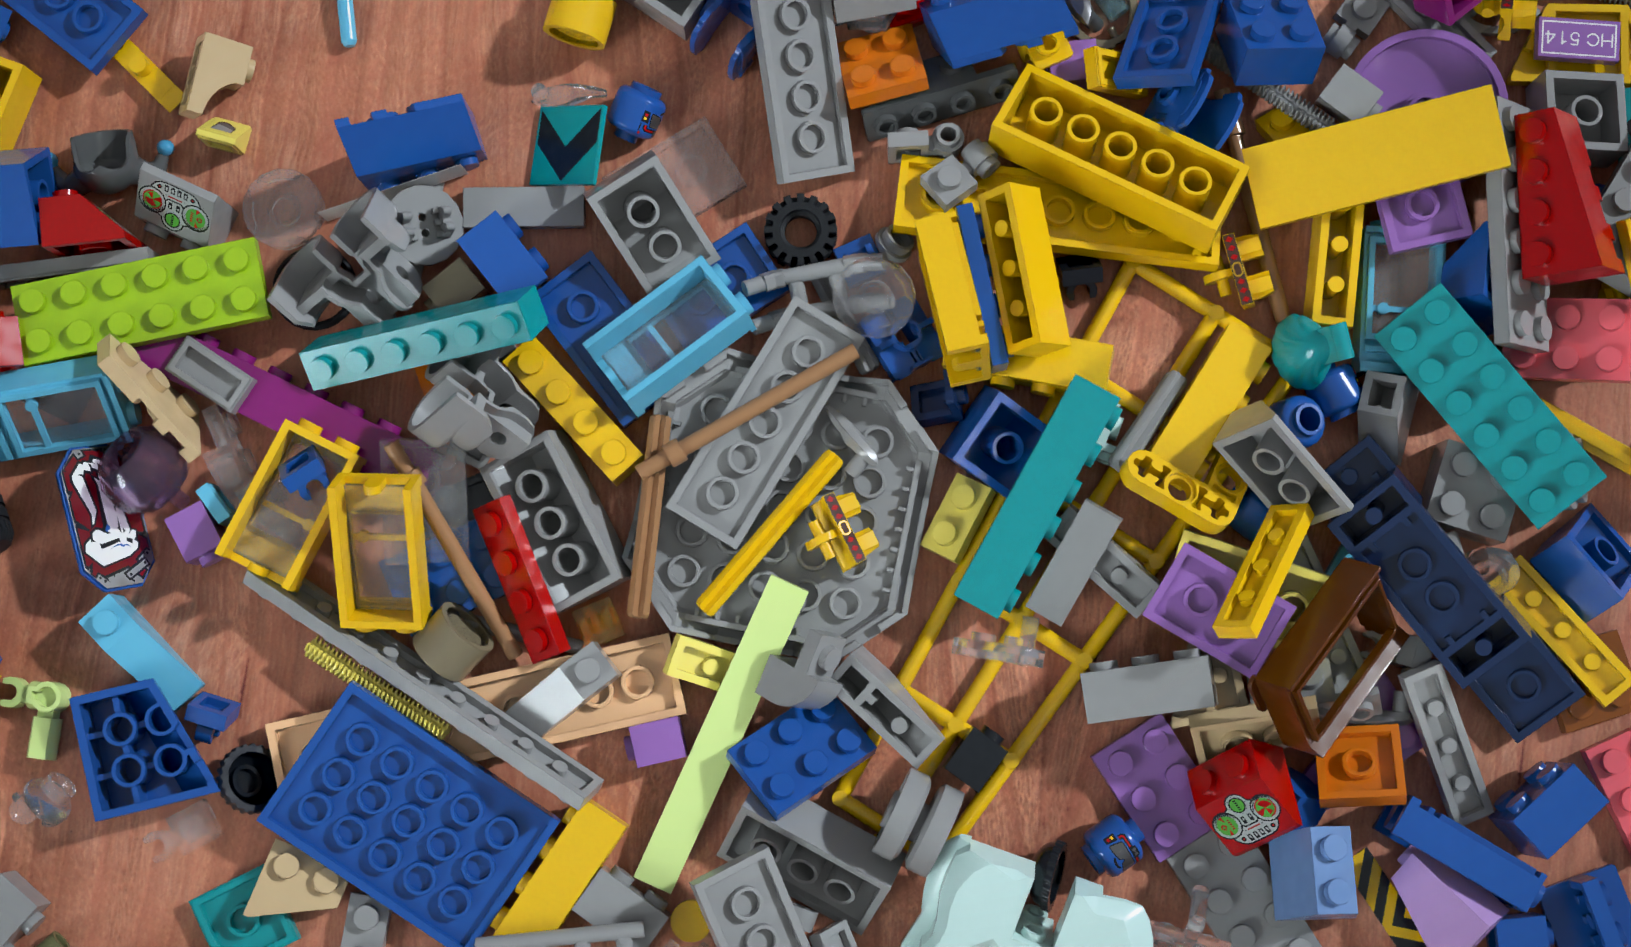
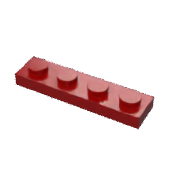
(521, 579)

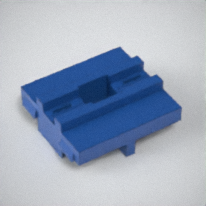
(902, 359)

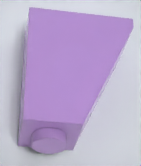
(1444, 903)

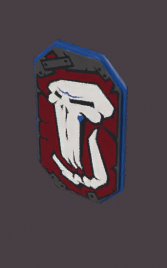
(107, 542)

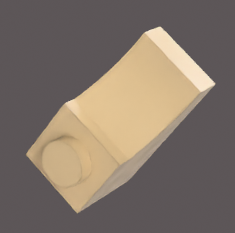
(215, 66)

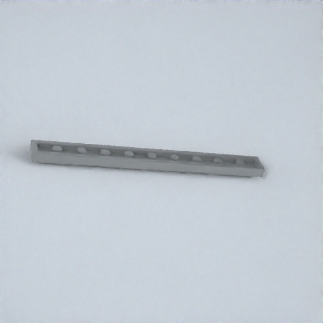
(447, 699)

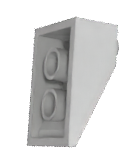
(649, 221)

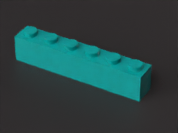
(424, 338)
(1037, 496)

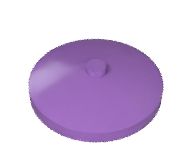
(1427, 66)

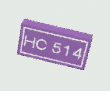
(1577, 40)

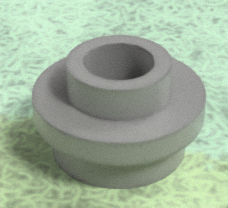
(895, 245)

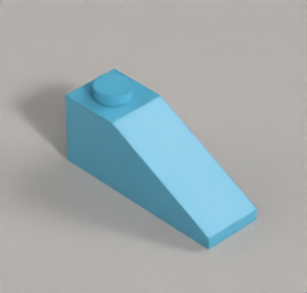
(140, 648)

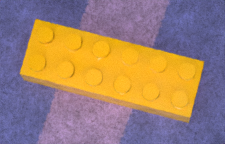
(1117, 157)

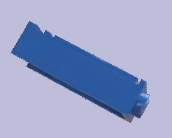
(1463, 851)

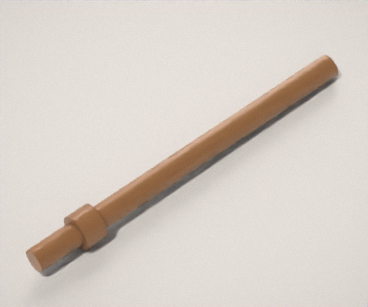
(1268, 262)
(676, 451)
(456, 554)

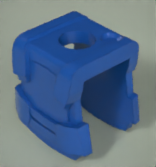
(711, 16)
(1194, 115)

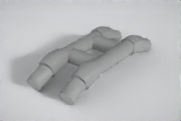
(795, 280)

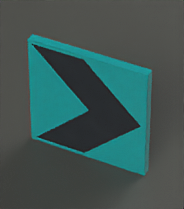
(568, 145)

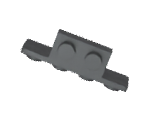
(949, 95)

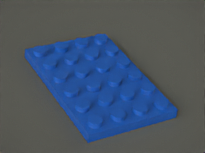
(408, 819)

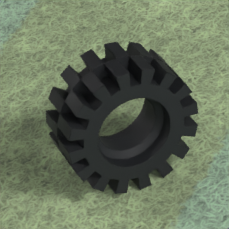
(796, 208)

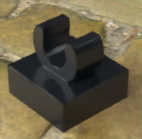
(1077, 271)

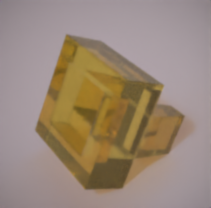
(599, 622)

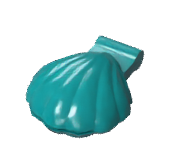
(1306, 350)

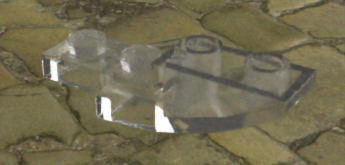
(229, 462)

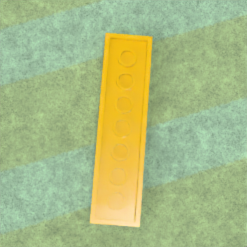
(1073, 221)

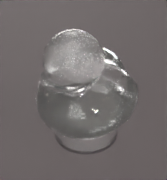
(1496, 567)
(44, 799)

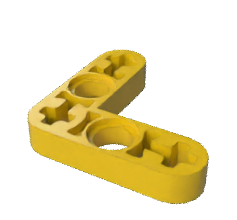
(1209, 493)

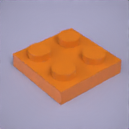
(882, 66)
(1363, 768)

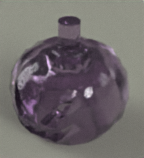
(148, 471)

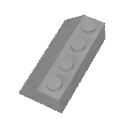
(561, 519)
(819, 859)

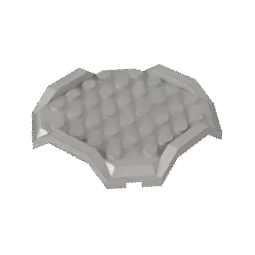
(890, 497)

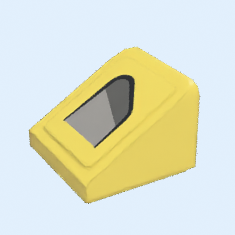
(225, 135)

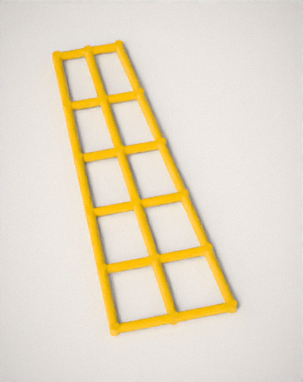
(956, 723)

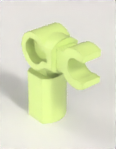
(46, 727)

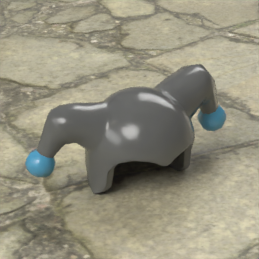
(106, 162)

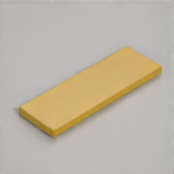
(1376, 157)

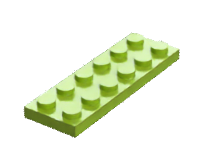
(142, 301)

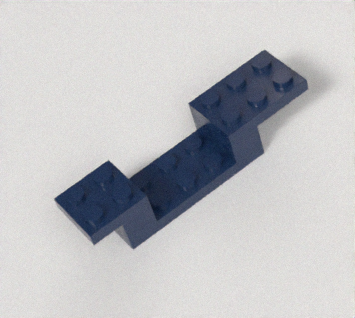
(1445, 597)

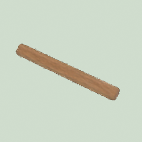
(648, 523)

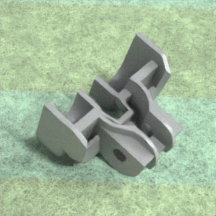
(374, 295)
(494, 420)

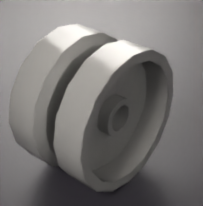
(914, 820)

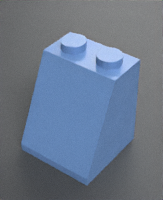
(1313, 874)

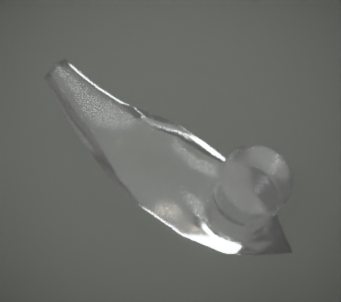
(564, 94)

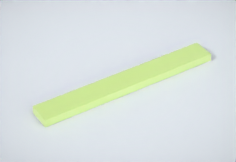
(720, 731)

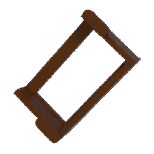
(1348, 592)

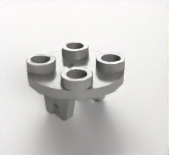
(442, 223)

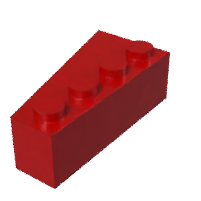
(1559, 204)

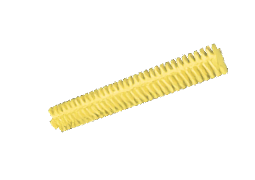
(349, 671)

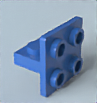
(1589, 910)

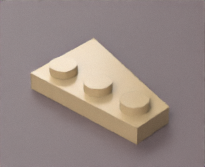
(142, 384)
(1226, 728)

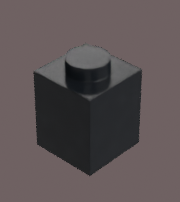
(976, 757)

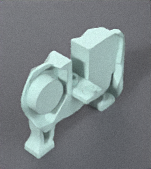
(979, 899)

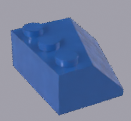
(981, 29)
(413, 144)
(136, 751)

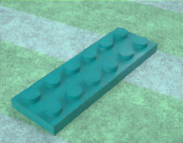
(1490, 406)

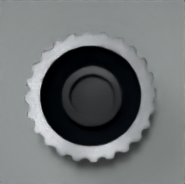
(247, 778)
(1048, 873)

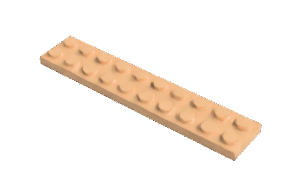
(633, 699)

